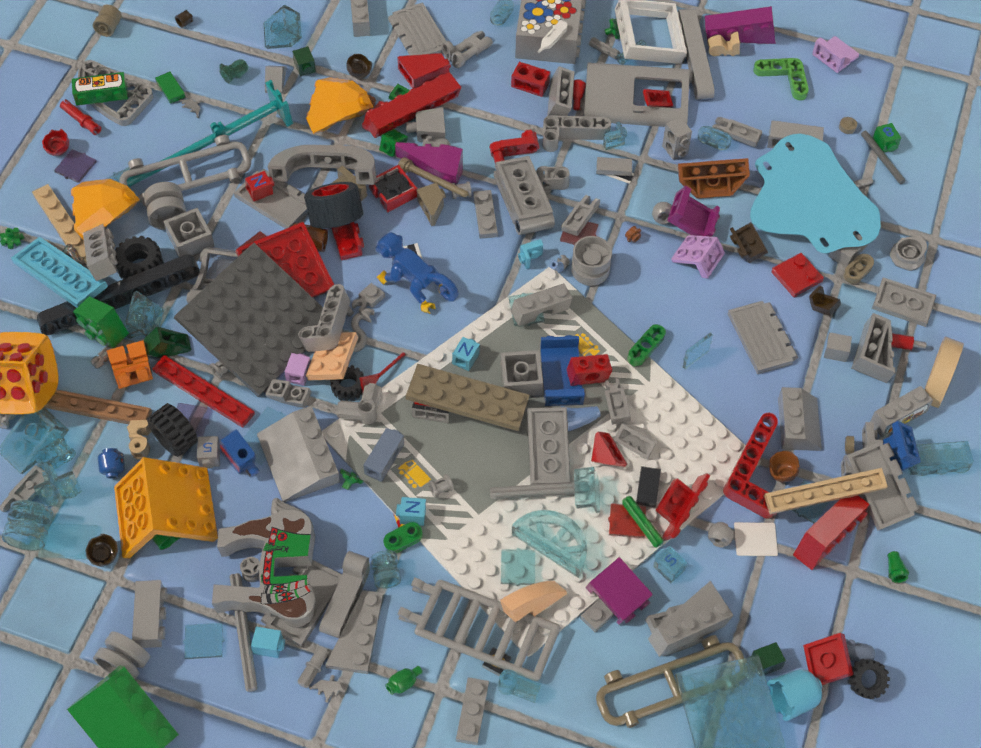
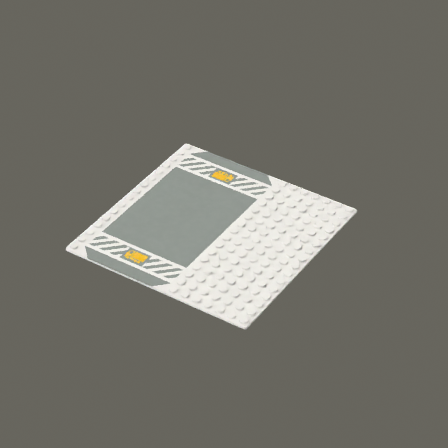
(468, 527)

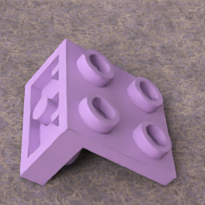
(834, 53)
(701, 251)

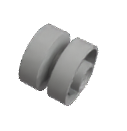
(163, 202)
(591, 260)

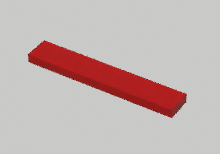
(203, 391)

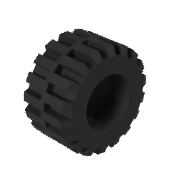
(137, 249)
(172, 429)

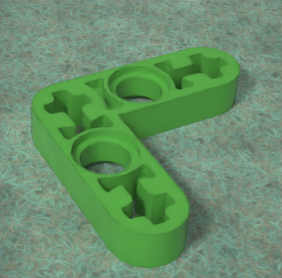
(787, 69)

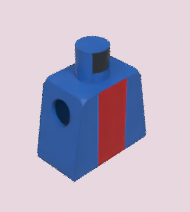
(231, 449)

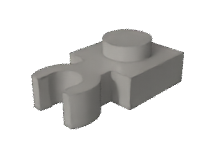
(368, 297)

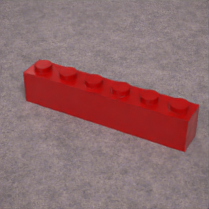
(404, 107)

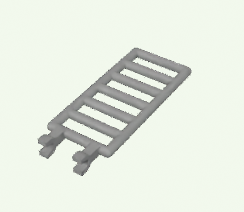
(434, 591)

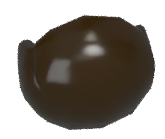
(358, 66)
(101, 550)

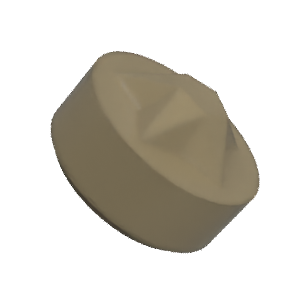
(848, 125)

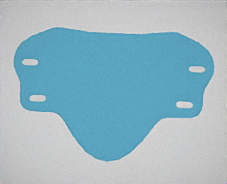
(812, 196)

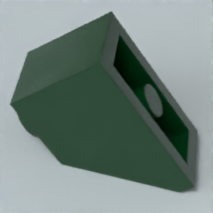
(166, 342)

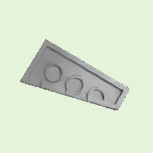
(357, 639)

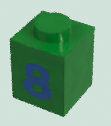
(887, 137)

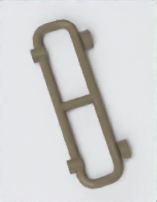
(616, 681)

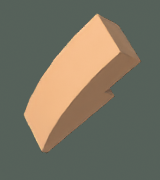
(532, 599)

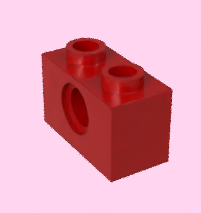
(589, 369)

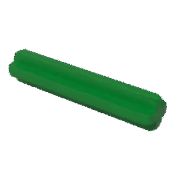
(642, 521)

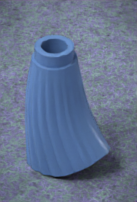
(581, 416)

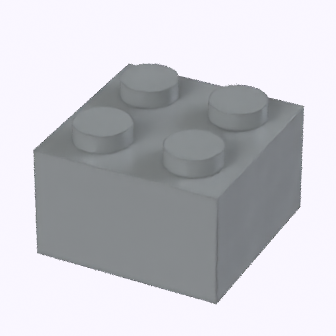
(188, 233)
(522, 372)

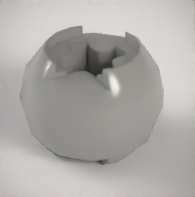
(661, 212)
(720, 534)

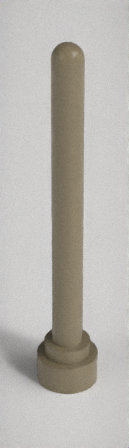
(407, 166)

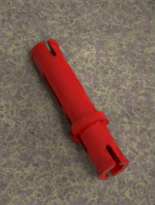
(84, 120)

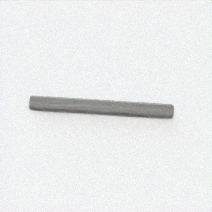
(244, 642)

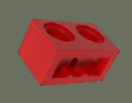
(530, 79)

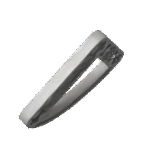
(135, 95)

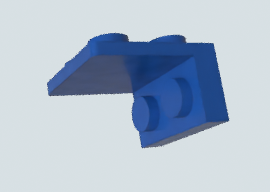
(903, 445)

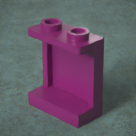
(692, 215)
(620, 590)

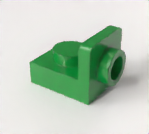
(389, 140)

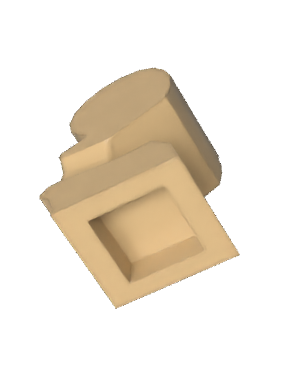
(719, 46)
(139, 444)

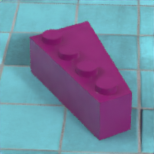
(751, 24)

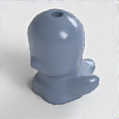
(859, 651)

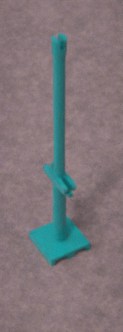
(276, 104)

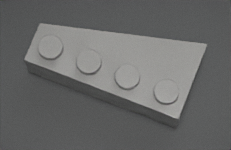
(694, 619)

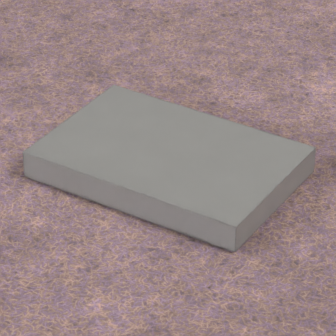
(904, 302)

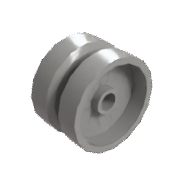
(121, 652)

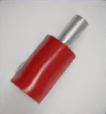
(906, 342)

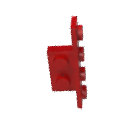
(678, 502)

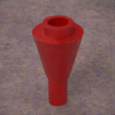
(578, 91)

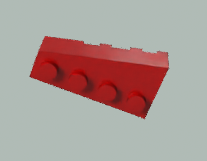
(830, 530)

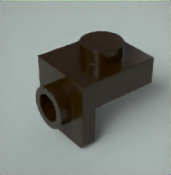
(823, 303)

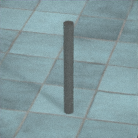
(889, 165)

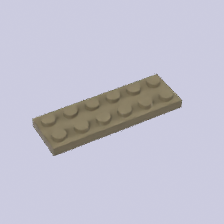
(467, 397)

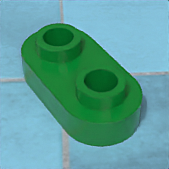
(403, 538)

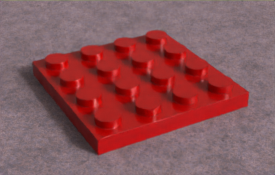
(297, 256)

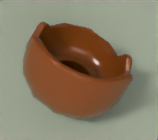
(784, 466)

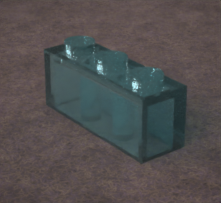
(943, 458)

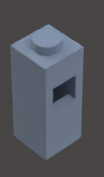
(384, 454)

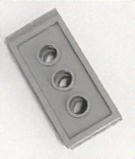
(523, 195)

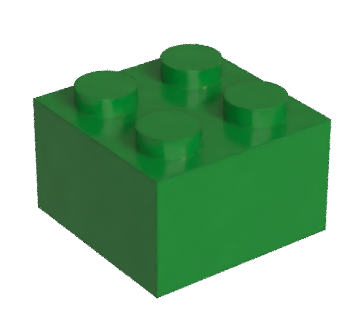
(100, 322)

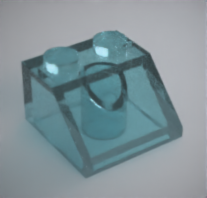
(282, 28)

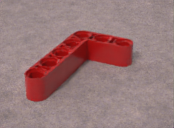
(749, 464)

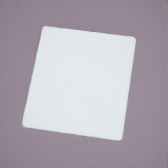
(755, 539)

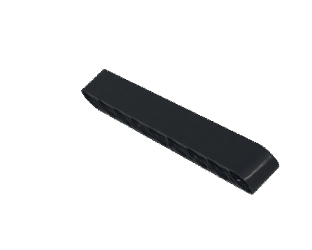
(121, 292)

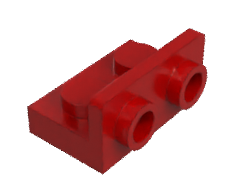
(348, 241)

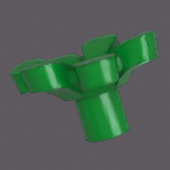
(613, 29)
(11, 237)
(350, 478)

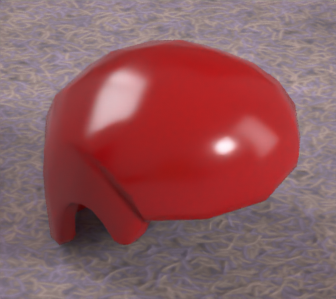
(56, 142)

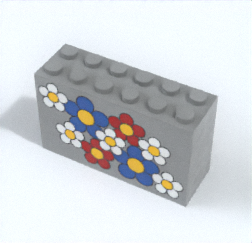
(538, 18)

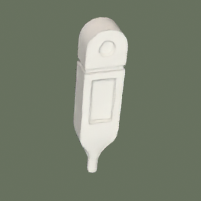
(553, 35)

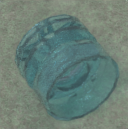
(27, 525)

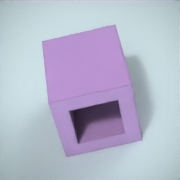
(297, 369)

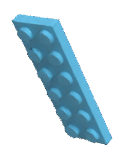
(58, 272)

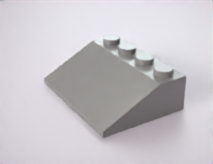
(298, 455)

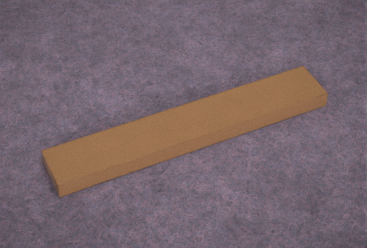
(97, 407)

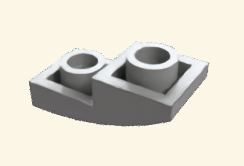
(286, 393)

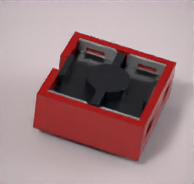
(393, 188)

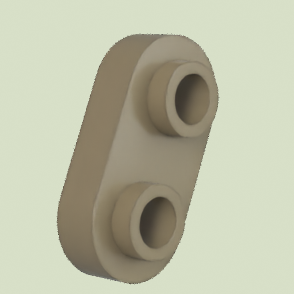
(857, 269)

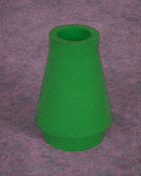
(896, 568)

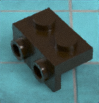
(749, 242)

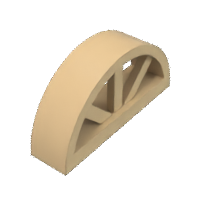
(943, 369)

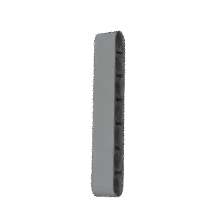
(696, 55)

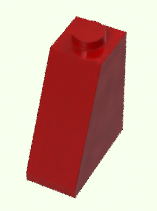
(422, 68)

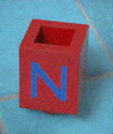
(259, 185)

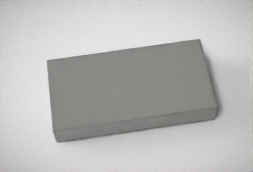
(614, 166)

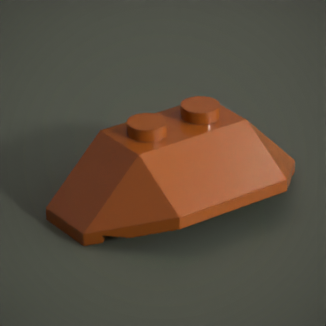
(714, 177)

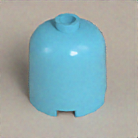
(795, 693)

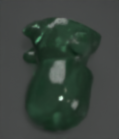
(234, 70)

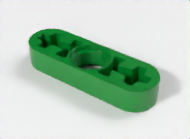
(646, 352)

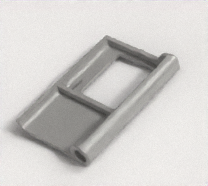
(612, 93)

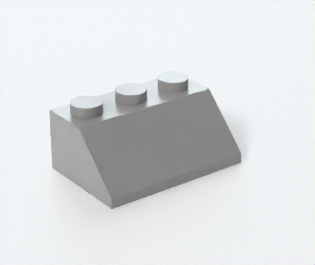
(799, 420)

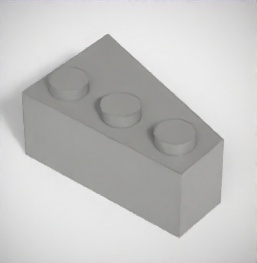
(874, 349)

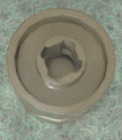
(107, 20)

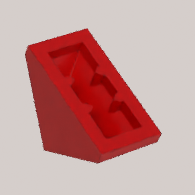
(657, 98)
(606, 450)

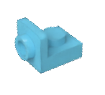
(530, 251)

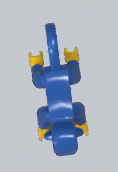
(411, 267)

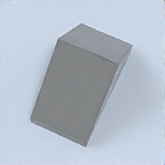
(277, 75)

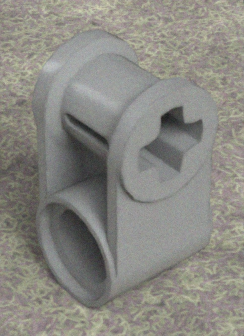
(554, 177)

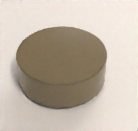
(849, 445)

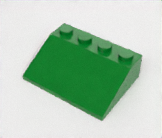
(121, 714)

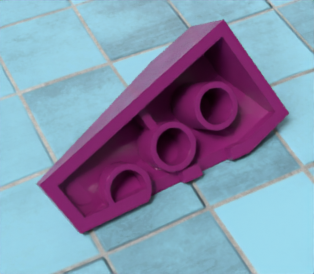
(440, 161)

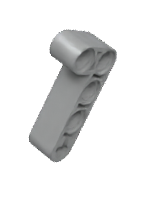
(573, 127)
(329, 329)
(355, 573)

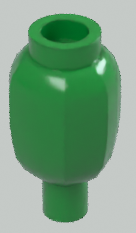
(402, 680)

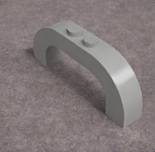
(323, 156)

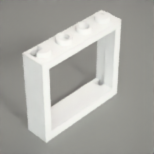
(651, 9)

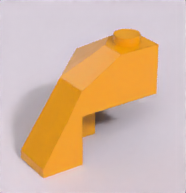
(335, 102)
(100, 203)

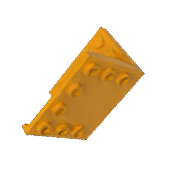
(163, 501)

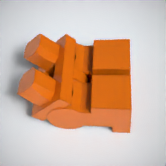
(132, 366)

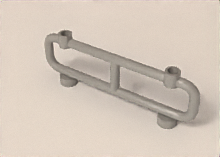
(222, 144)

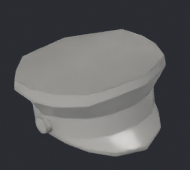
(909, 253)

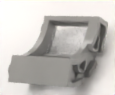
(213, 263)

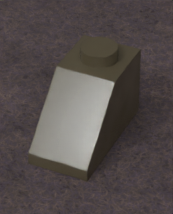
(431, 201)

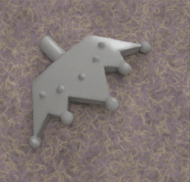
(191, 104)
(328, 687)

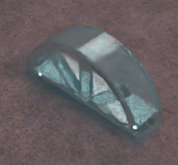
(548, 548)

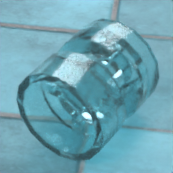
(385, 569)

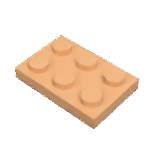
(334, 362)

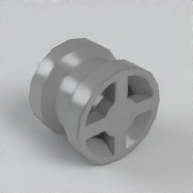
(250, 564)

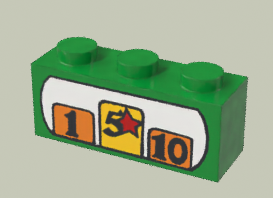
(99, 88)

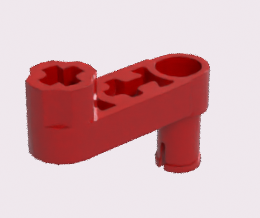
(526, 144)

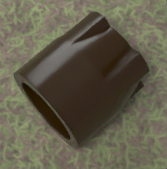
(183, 18)

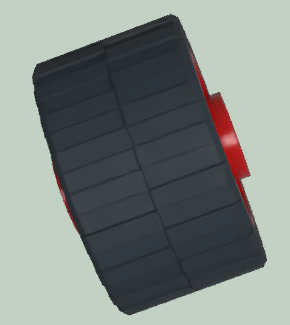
(333, 205)

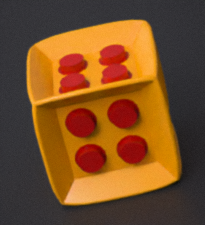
(26, 372)

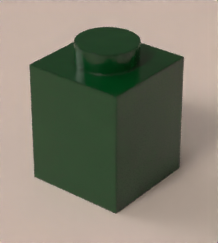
(304, 61)
(770, 657)

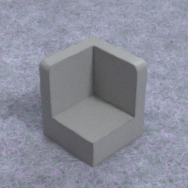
(838, 347)

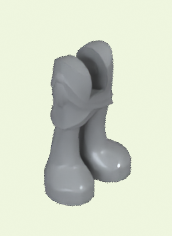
(474, 44)

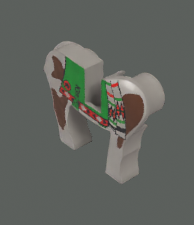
(286, 542)

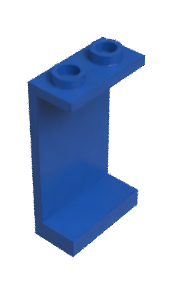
(555, 359)

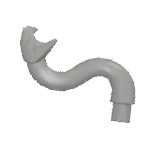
(363, 314)

